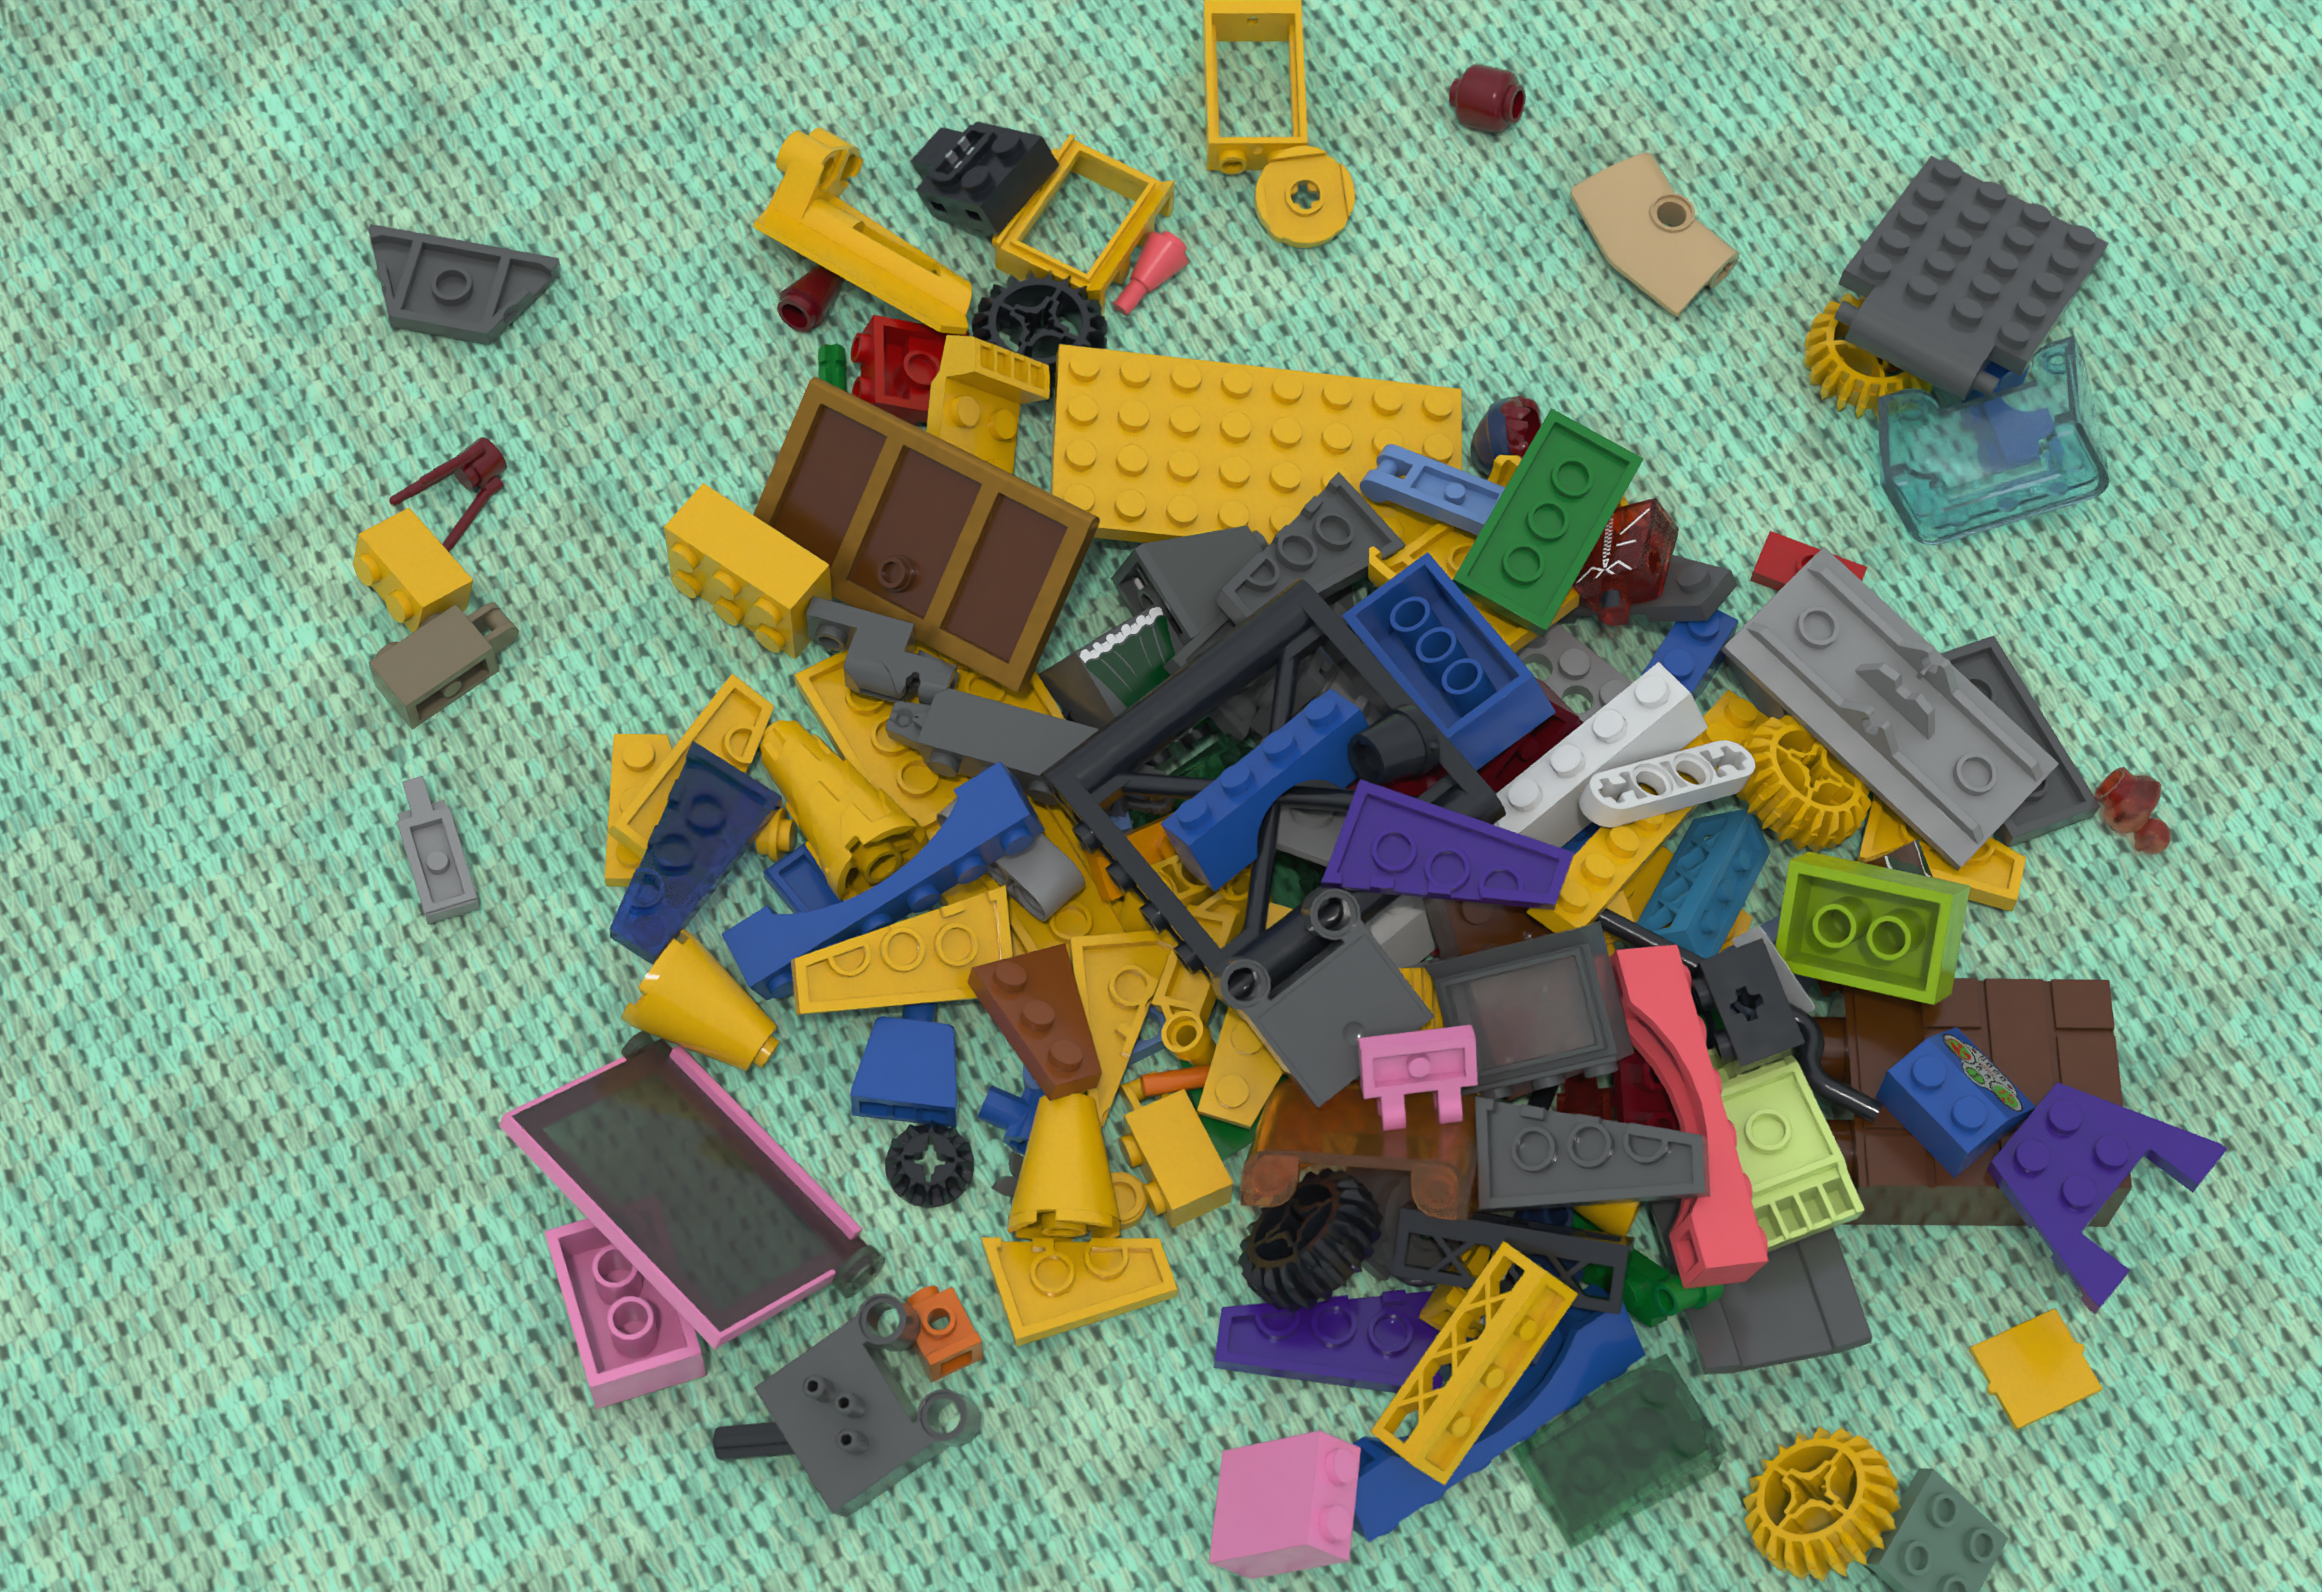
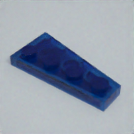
(699, 839)

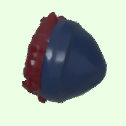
(1505, 430)

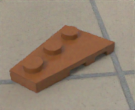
(1041, 1017)

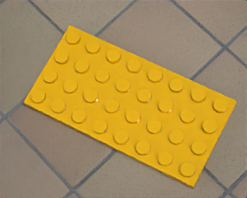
(1223, 445)

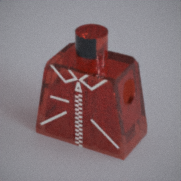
(1628, 561)

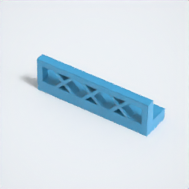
(1714, 887)

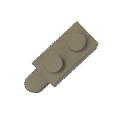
(441, 660)

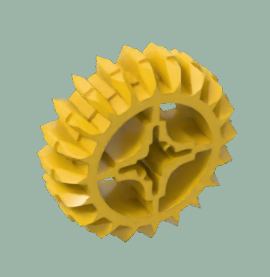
(1848, 370)
(1801, 787)
(1821, 1504)

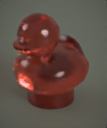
(2129, 804)

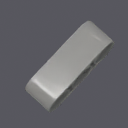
(1037, 877)

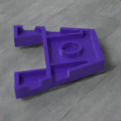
(2070, 1164)

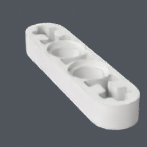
(1661, 774)

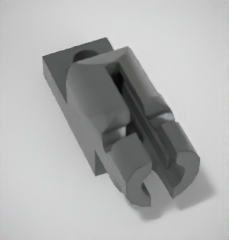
(879, 653)

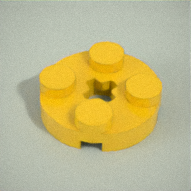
(1287, 220)

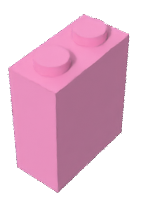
(1285, 1505)

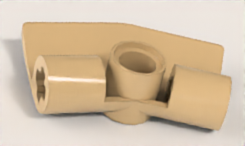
(1626, 218)

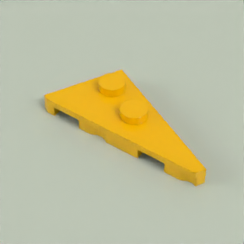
(1116, 987)

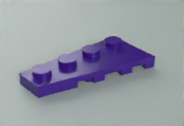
(1432, 852)
(1336, 1342)

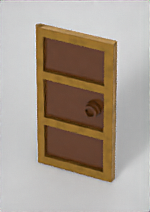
(927, 532)

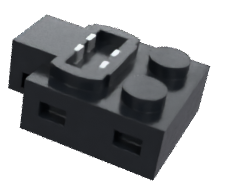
(981, 174)

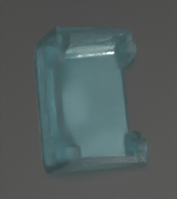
(1993, 455)

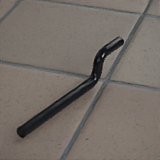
(1812, 1034)

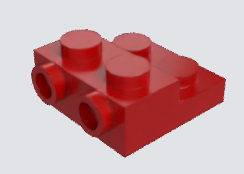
(897, 366)

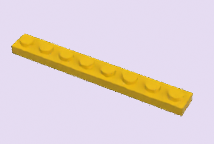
(1620, 852)

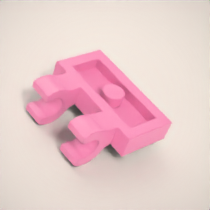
(1415, 1063)

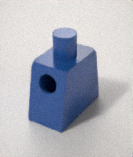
(908, 1070)

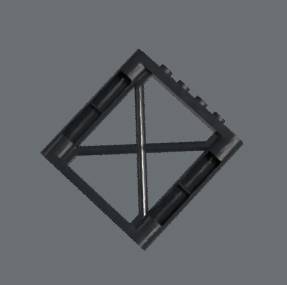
(1106, 763)

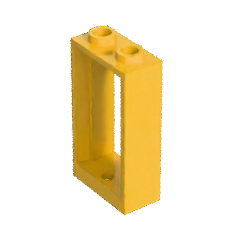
(1232, 23)

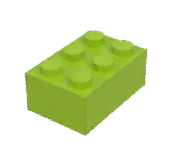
(1871, 927)

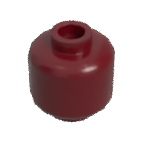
(1487, 98)

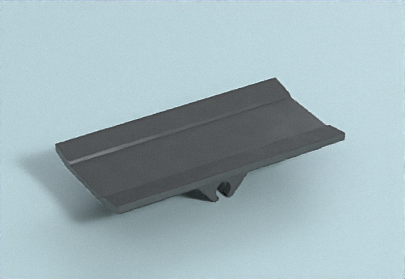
(1784, 1313)

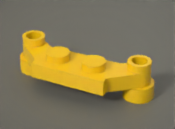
(1190, 998)

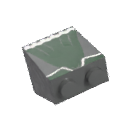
(1117, 672)

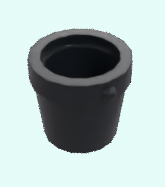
(1395, 746)

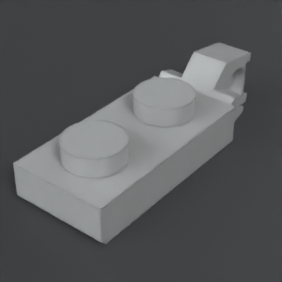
(435, 855)

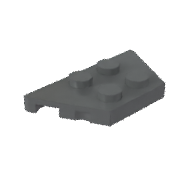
(456, 284)

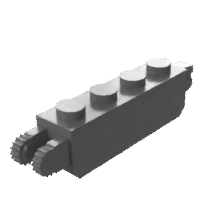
(974, 733)

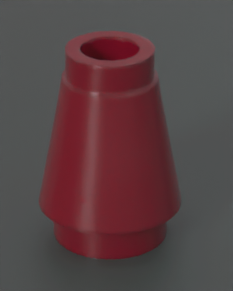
(810, 298)

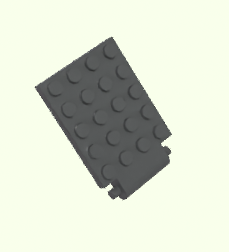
(1964, 280)

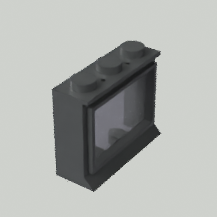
(1536, 1009)

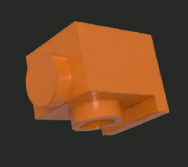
(949, 1348)

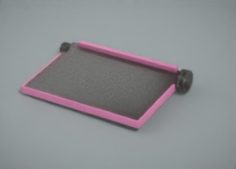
(692, 1190)

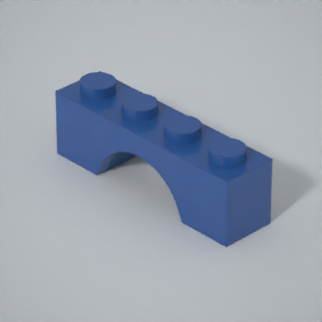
(1221, 824)

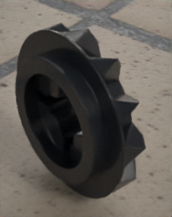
(947, 1181)

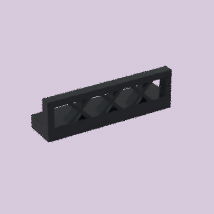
(1523, 1235)

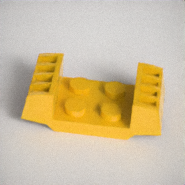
(980, 397)

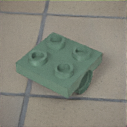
(1937, 1541)

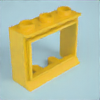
(1114, 261)

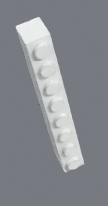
(1542, 803)

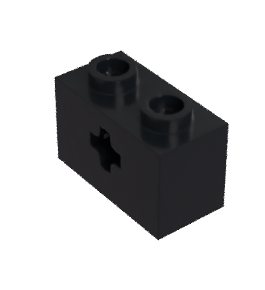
(1752, 976)

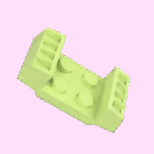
(1787, 1152)

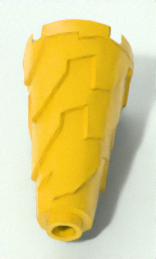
(849, 824)

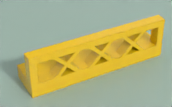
(1481, 1369)

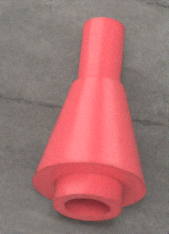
(1158, 261)

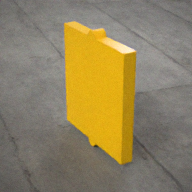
(2035, 1369)

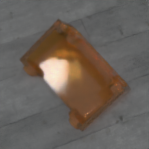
(1351, 1135)

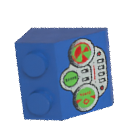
(1953, 1099)

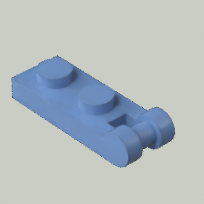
(1431, 488)

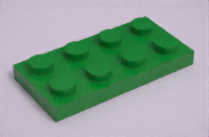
(1546, 522)

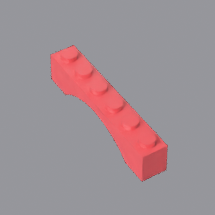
(1715, 1235)

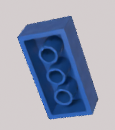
(1450, 661)

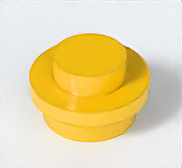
(777, 836)

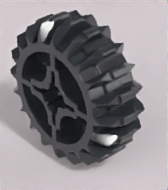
(1032, 314)
(1311, 1241)

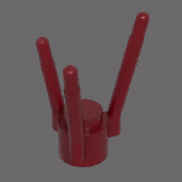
(473, 467)

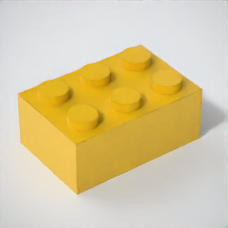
(745, 570)

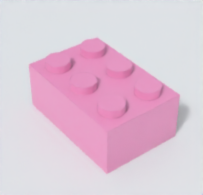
(621, 1323)

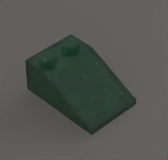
(1621, 1452)

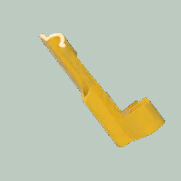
(840, 238)

